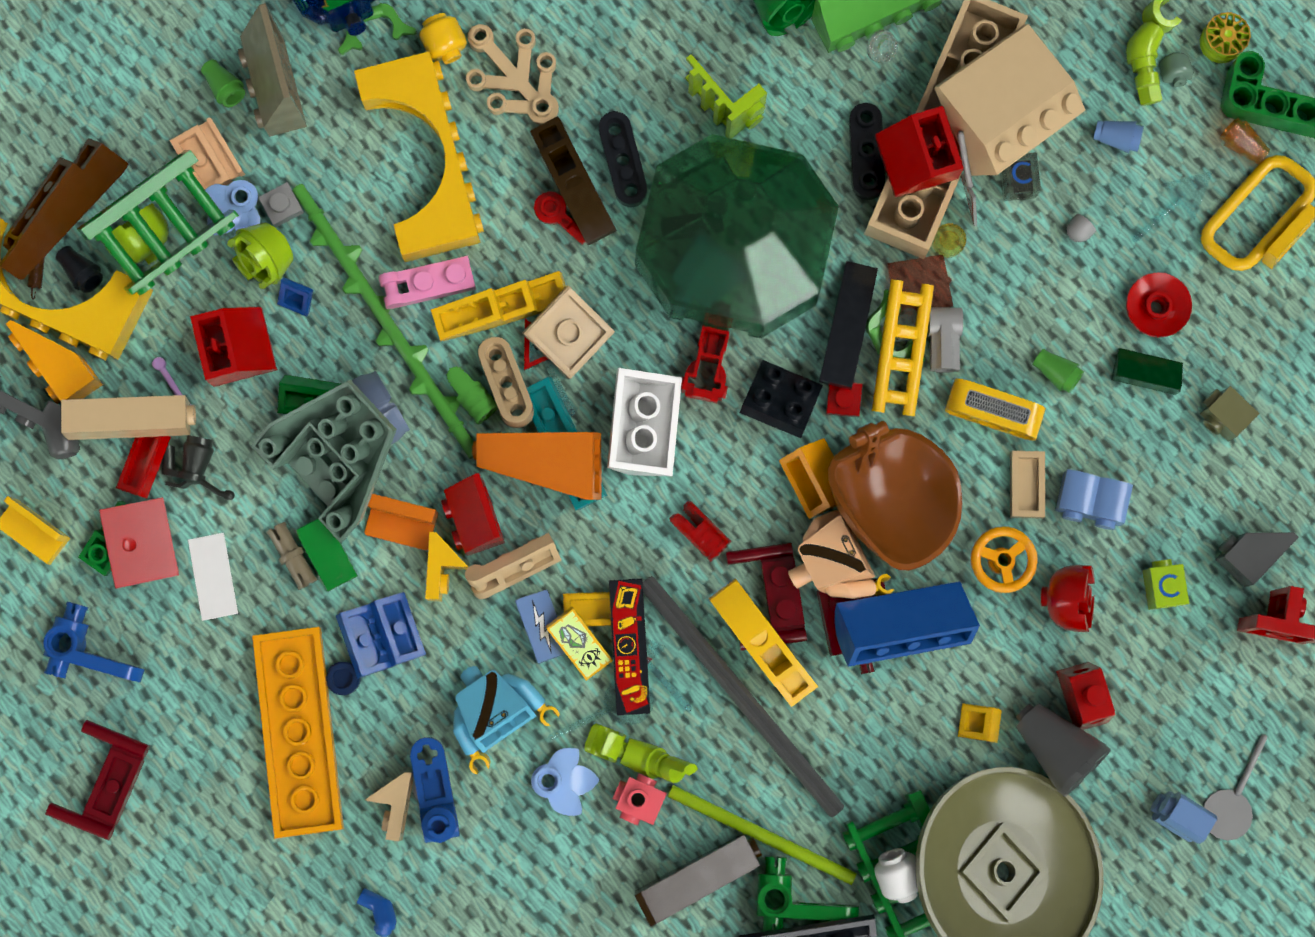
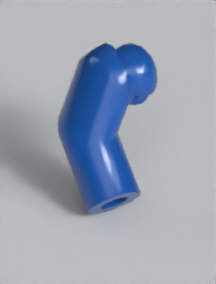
(382, 910)

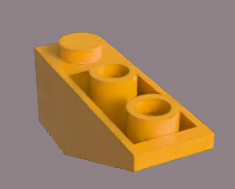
(63, 369)

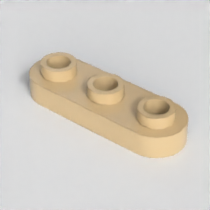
(502, 371)

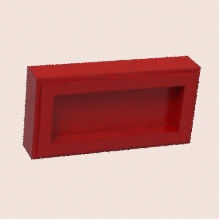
(142, 465)

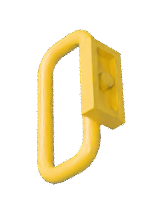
(1281, 235)

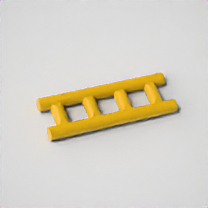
(913, 365)

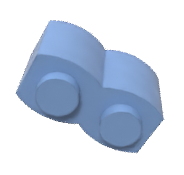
(1093, 498)
(1183, 816)

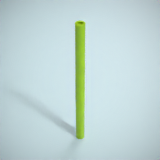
(762, 835)

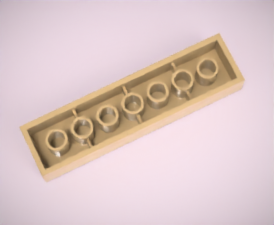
(914, 218)

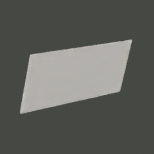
(212, 576)

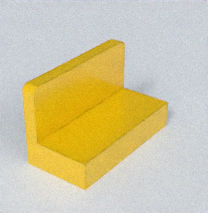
(32, 531)

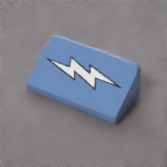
(536, 613)

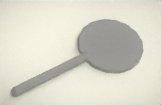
(1231, 807)

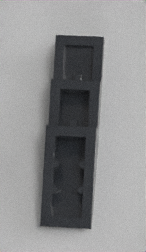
(848, 325)

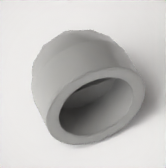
(1080, 229)

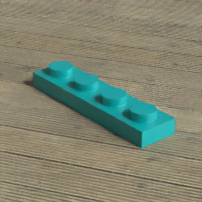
(552, 416)

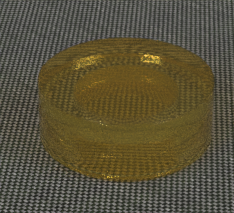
(949, 240)

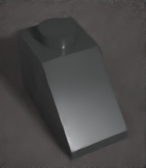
(1252, 554)

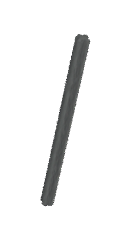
(742, 697)

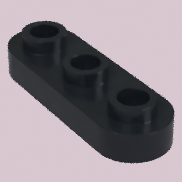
(622, 145)
(864, 164)

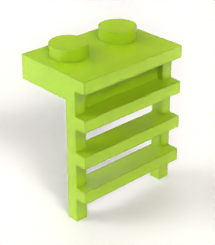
(735, 116)

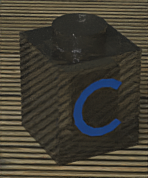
(1021, 179)

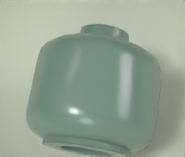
(1176, 69)

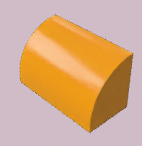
(808, 475)

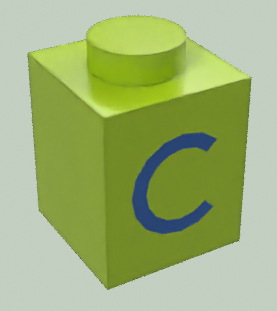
(1165, 585)

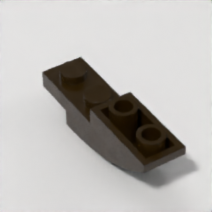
(573, 181)

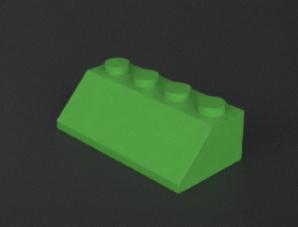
(847, 20)

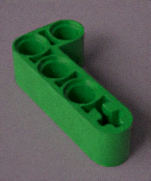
(1256, 96)

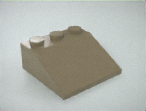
(270, 75)

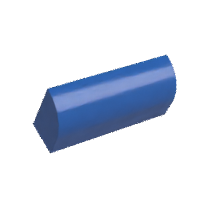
(904, 623)

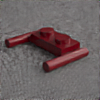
(781, 595)
(112, 785)

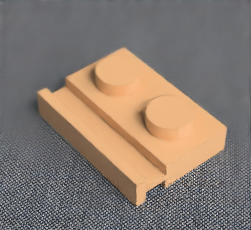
(215, 158)

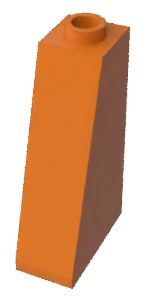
(548, 459)

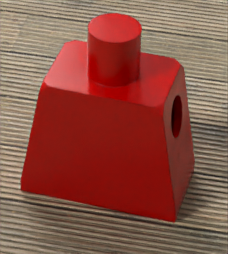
(1086, 695)

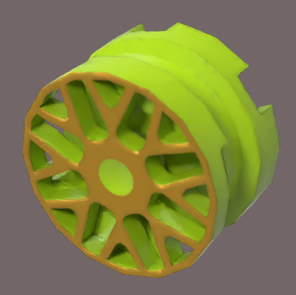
(1224, 38)

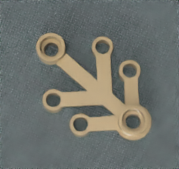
(515, 78)

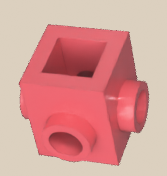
(649, 809)

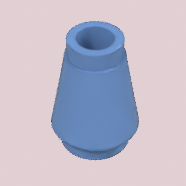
(1119, 134)

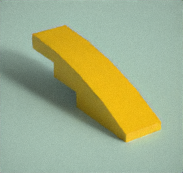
(496, 307)

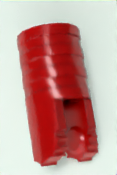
(705, 536)

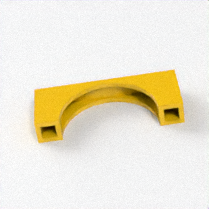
(447, 219)
(99, 323)

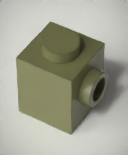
(1227, 413)

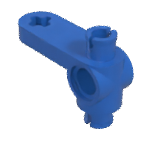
(73, 625)
(434, 793)

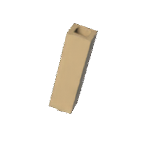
(127, 417)

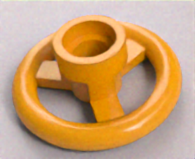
(1008, 585)

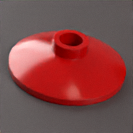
(1172, 297)

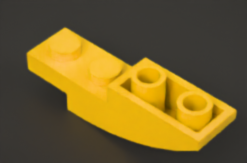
(763, 642)

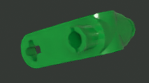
(777, 879)

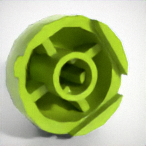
(133, 242)

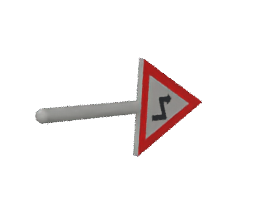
(967, 178)

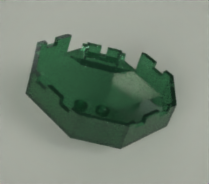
(736, 235)

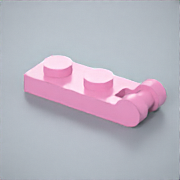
(427, 282)

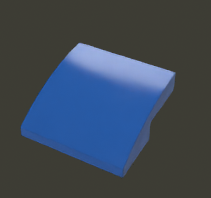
(380, 635)

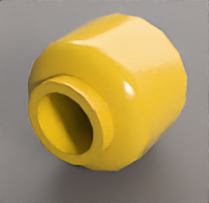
(443, 38)

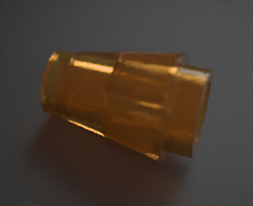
(1244, 140)

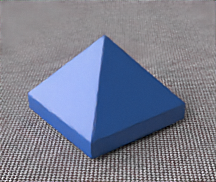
(295, 296)

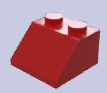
(473, 515)

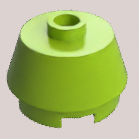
(261, 253)

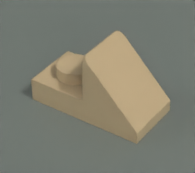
(398, 795)

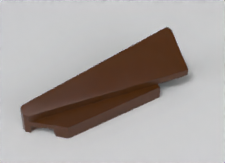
(59, 205)

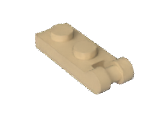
(512, 567)

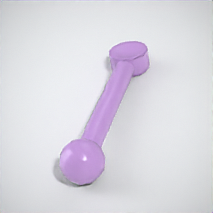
(160, 365)

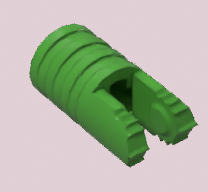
(471, 395)

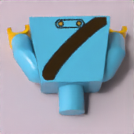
(492, 710)

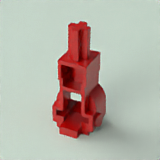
(711, 348)

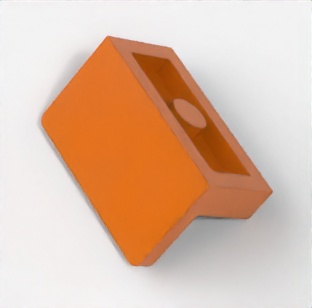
(400, 522)

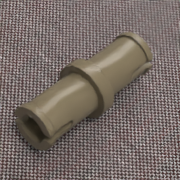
(291, 555)

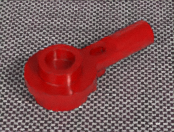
(551, 209)

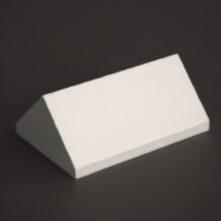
(644, 423)

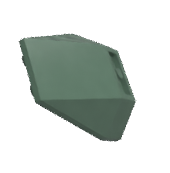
(336, 449)

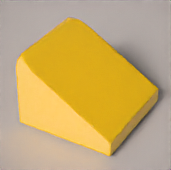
(979, 722)

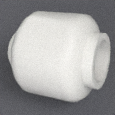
(897, 875)

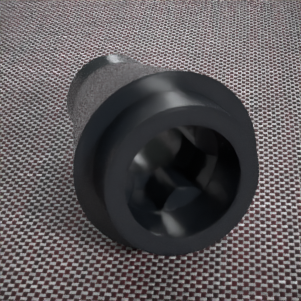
(80, 270)

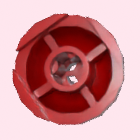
(1070, 597)

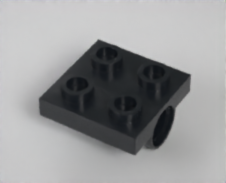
(781, 399)

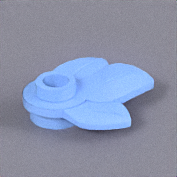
(225, 200)
(569, 784)

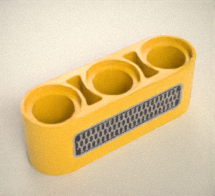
(995, 409)

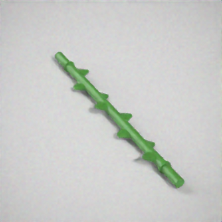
(390, 333)

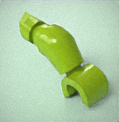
(1142, 51)
(636, 755)

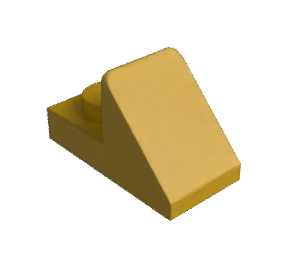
(440, 557)

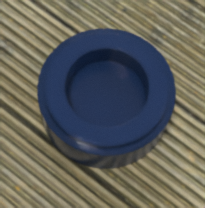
(342, 679)

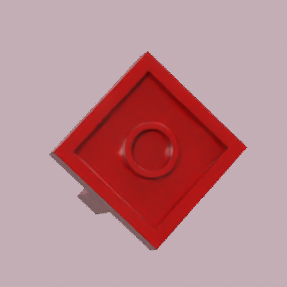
(1282, 618)

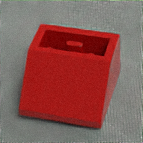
(919, 152)
(233, 344)

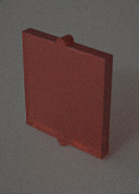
(923, 271)

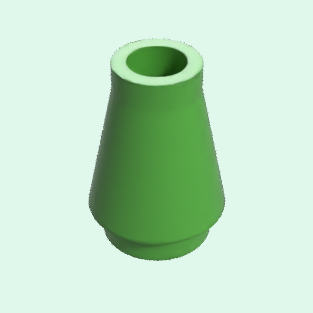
(224, 85)
(1060, 371)

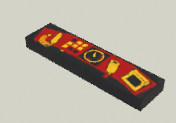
(629, 646)

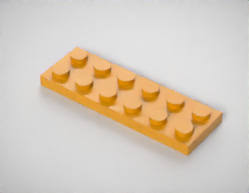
(297, 732)

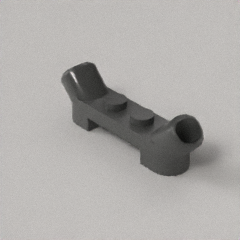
(50, 421)

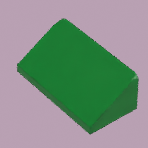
(297, 391)

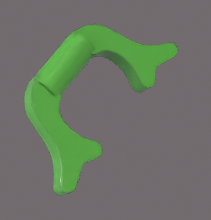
(380, 10)
(875, 333)

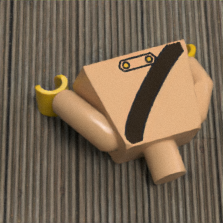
(835, 561)

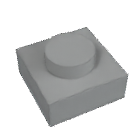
(281, 204)

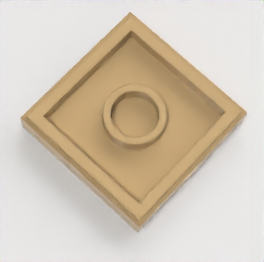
(568, 332)

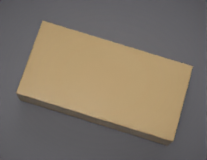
(1027, 484)

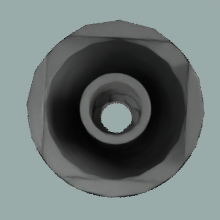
(1060, 747)

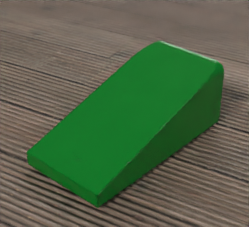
(326, 555)

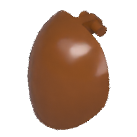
(897, 494)

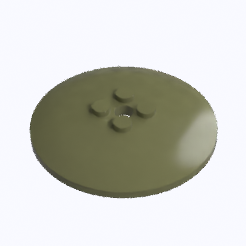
(1031, 829)

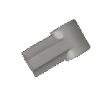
(945, 332)

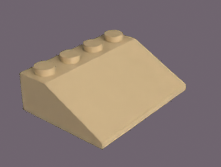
(1008, 101)

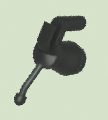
(196, 457)

